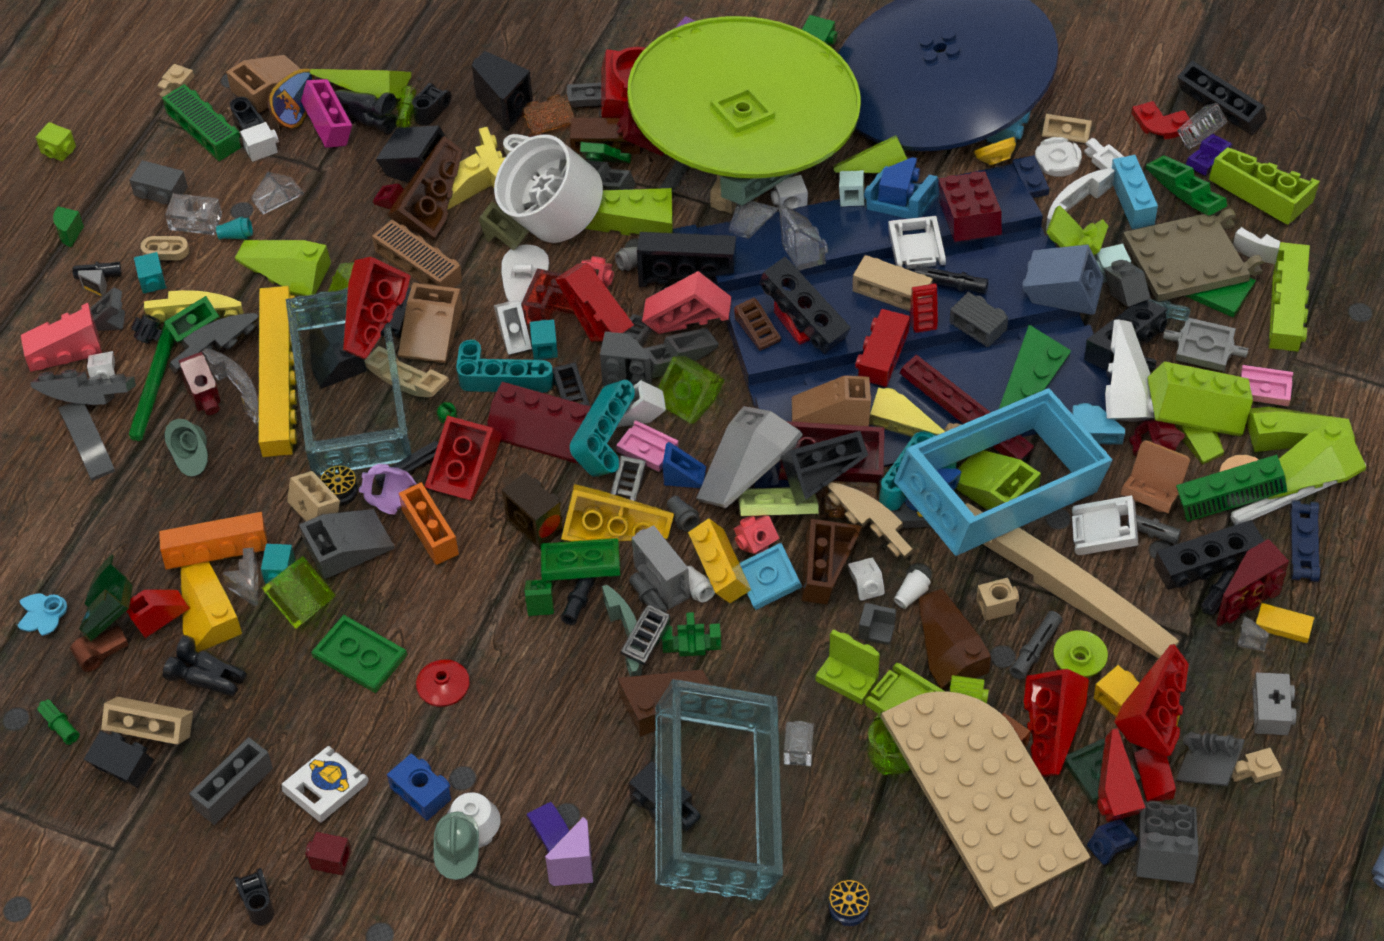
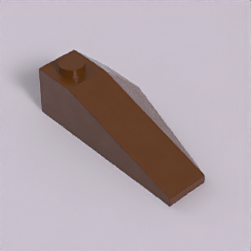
(426, 197)
(950, 641)

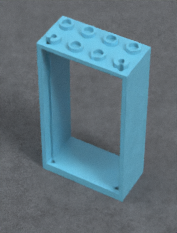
(949, 514)

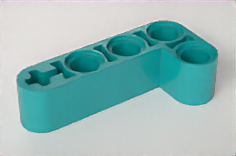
(487, 374)
(591, 439)
(890, 493)

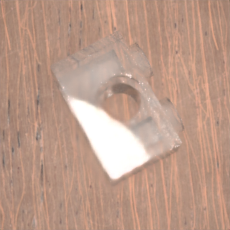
(193, 214)

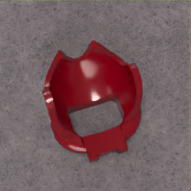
(1161, 433)

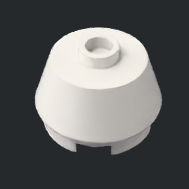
(482, 811)

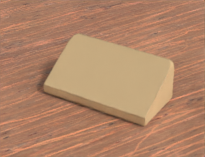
(1070, 128)

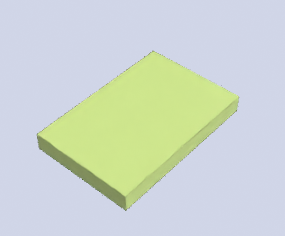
(774, 502)

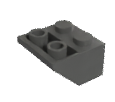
(624, 360)

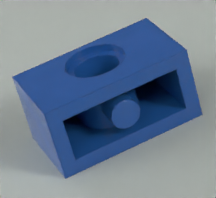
(425, 799)

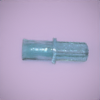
(1174, 311)

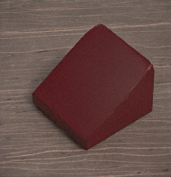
(388, 195)

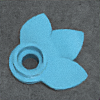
(40, 613)

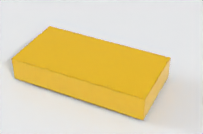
(1285, 623)

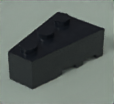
(820, 463)

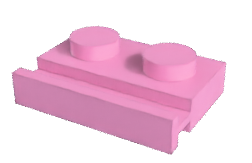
(1269, 385)
(645, 444)

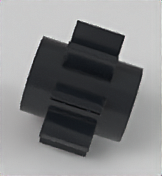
(146, 328)

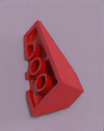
(372, 298)

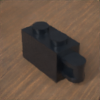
(643, 794)

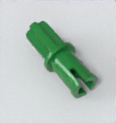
(58, 722)

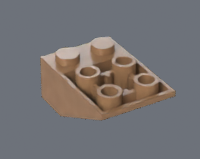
(257, 77)
(430, 322)
(835, 402)

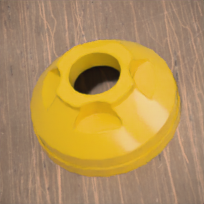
(996, 152)

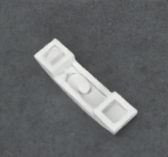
(1092, 183)

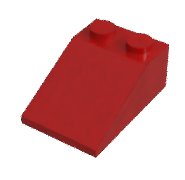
(462, 458)

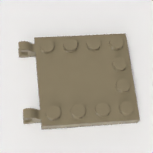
(1189, 255)

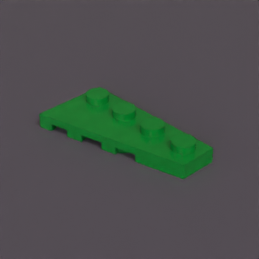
(1035, 366)

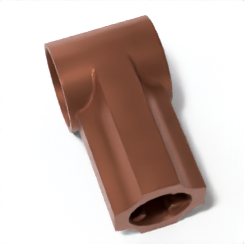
(92, 654)

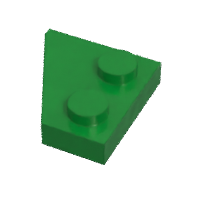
(604, 153)

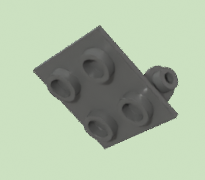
(1210, 758)

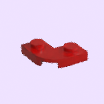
(1152, 120)

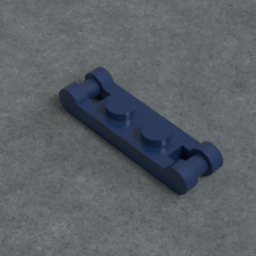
(1304, 541)

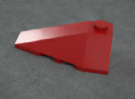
(1152, 708)
(1054, 709)

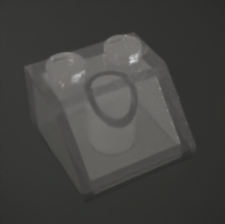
(801, 239)

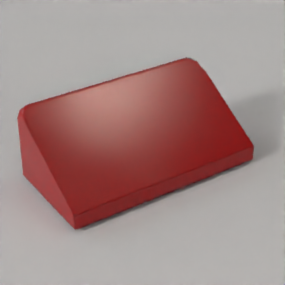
(1155, 775)

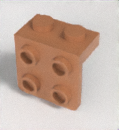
(1156, 476)

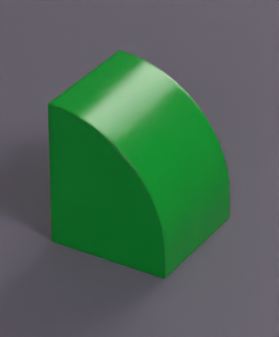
(68, 225)

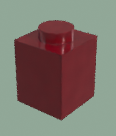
(328, 853)

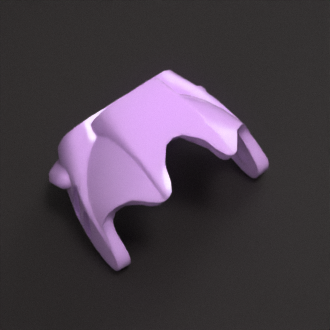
(395, 482)

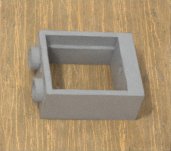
(661, 566)

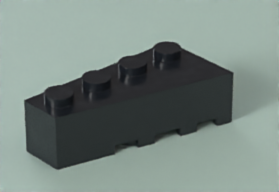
(681, 255)

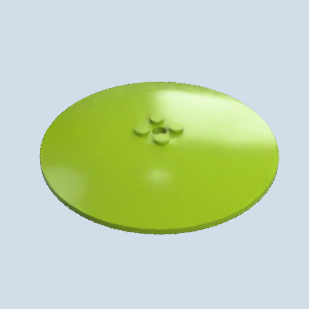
(789, 83)

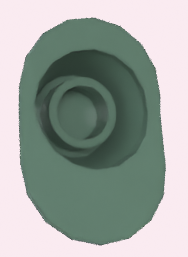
(187, 446)
(456, 845)

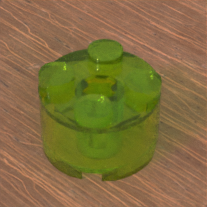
(883, 749)

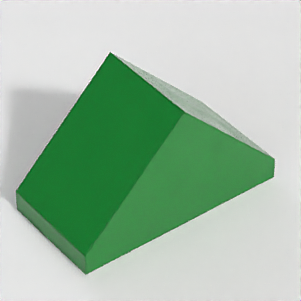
(539, 597)

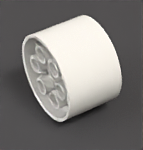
(548, 188)

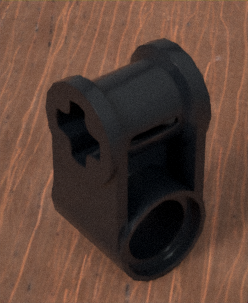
(430, 104)
(244, 113)
(254, 893)

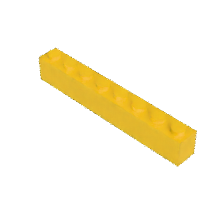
(276, 374)

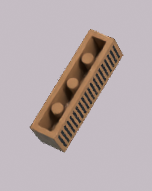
(416, 256)

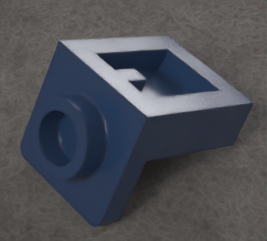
(1111, 839)

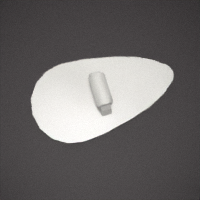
(519, 269)

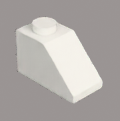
(512, 326)
(645, 406)

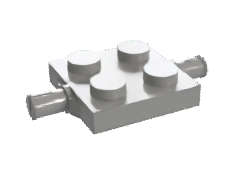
(1205, 344)

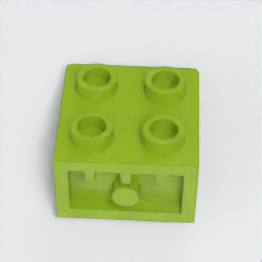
(1067, 232)
(850, 668)

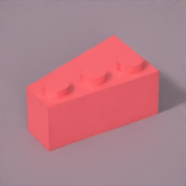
(686, 303)
(63, 341)

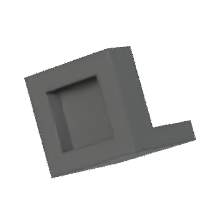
(877, 624)

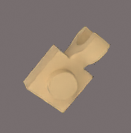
(174, 78)
(1259, 764)

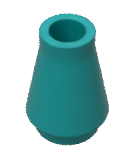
(236, 229)

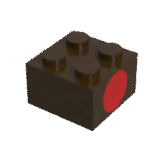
(532, 510)

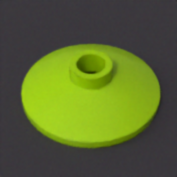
(1082, 645)

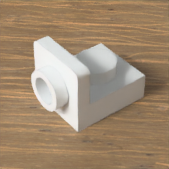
(101, 365)
(867, 578)

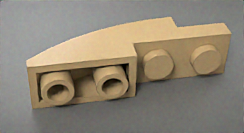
(865, 509)

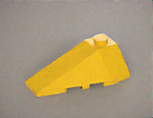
(607, 516)
(210, 612)

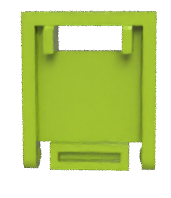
(894, 690)

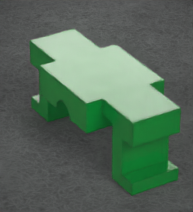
(691, 638)

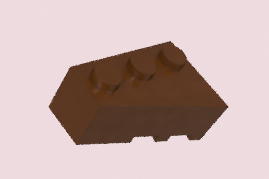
(643, 693)

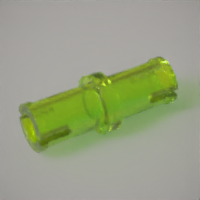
(405, 107)

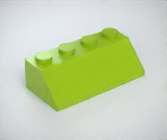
(1200, 398)

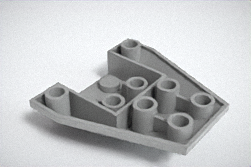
(746, 452)

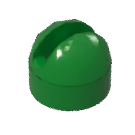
(442, 411)

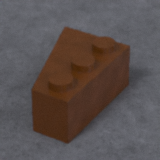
(825, 557)

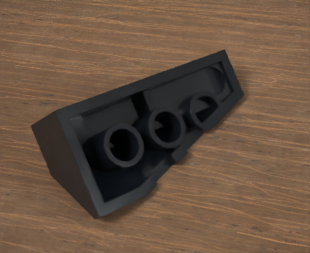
(329, 360)

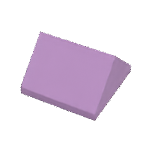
(571, 858)

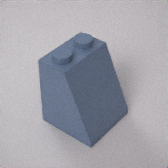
(1064, 279)

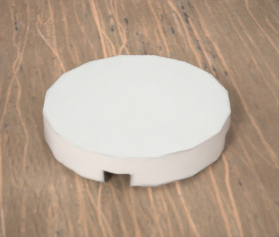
(1058, 156)

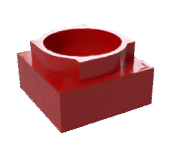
(614, 80)

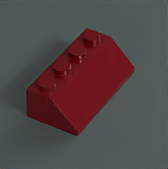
(536, 420)

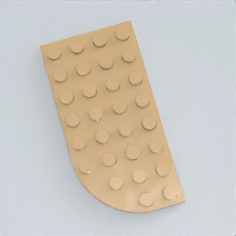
(985, 793)

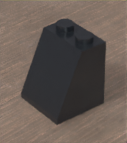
(501, 88)
(408, 150)

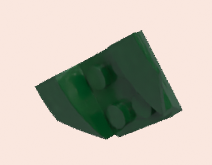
(106, 599)

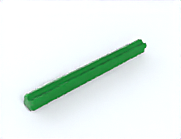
(151, 385)

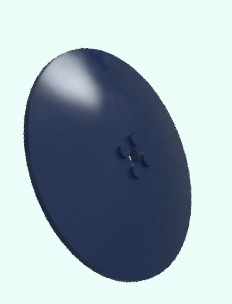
(987, 78)

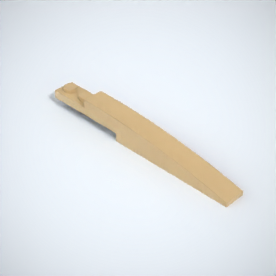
(1080, 589)

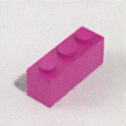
(326, 113)

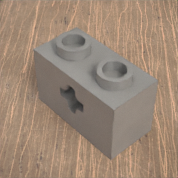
(1273, 703)

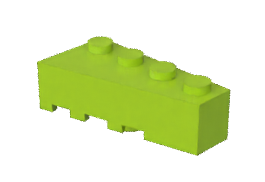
(1289, 297)

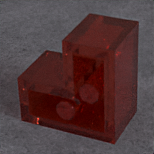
(544, 297)

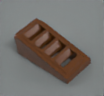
(749, 311)

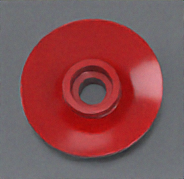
(446, 691)

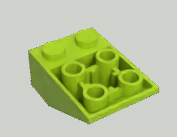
(996, 478)

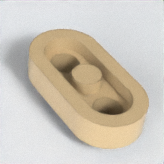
(166, 246)

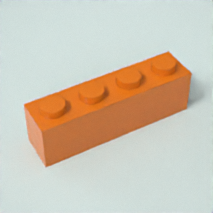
(212, 540)

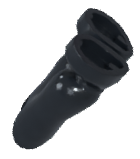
(369, 109)
(206, 669)

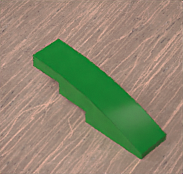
(1183, 184)

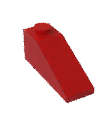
(1118, 788)

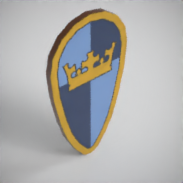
(286, 97)

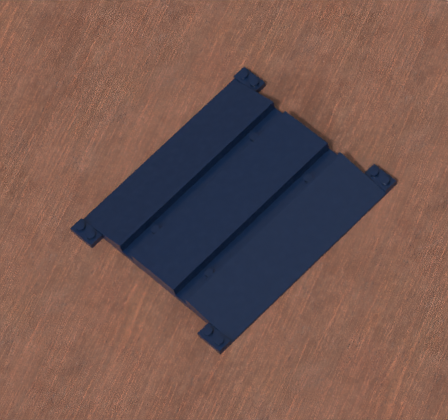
(978, 370)

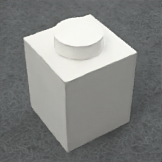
(259, 141)

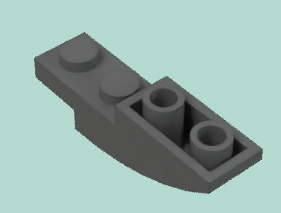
(219, 333)
(76, 388)

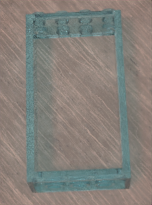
(354, 450)
(731, 710)

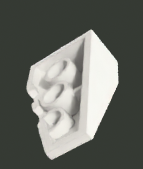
(1129, 392)

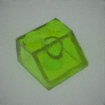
(689, 388)
(299, 592)

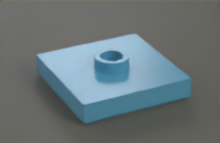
(770, 576)

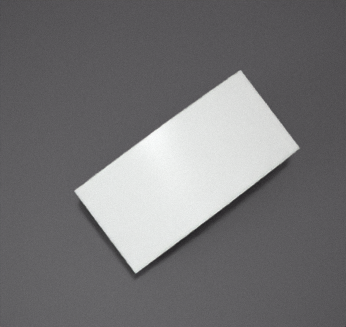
(1251, 245)

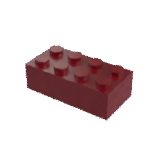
(867, 470)

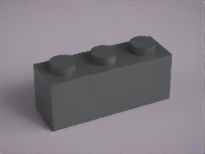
(231, 781)

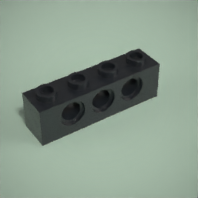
(1211, 89)
(802, 292)
(1147, 320)
(1171, 560)

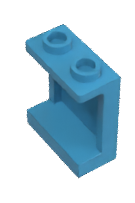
(916, 206)

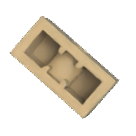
(311, 496)

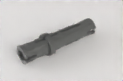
(1031, 652)

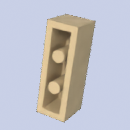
(887, 282)
(147, 720)

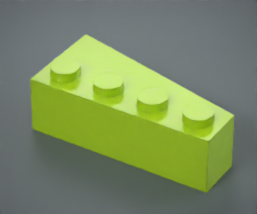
(1263, 184)
(634, 211)

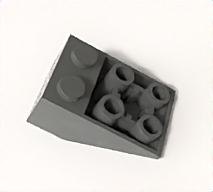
(344, 540)
(1167, 842)

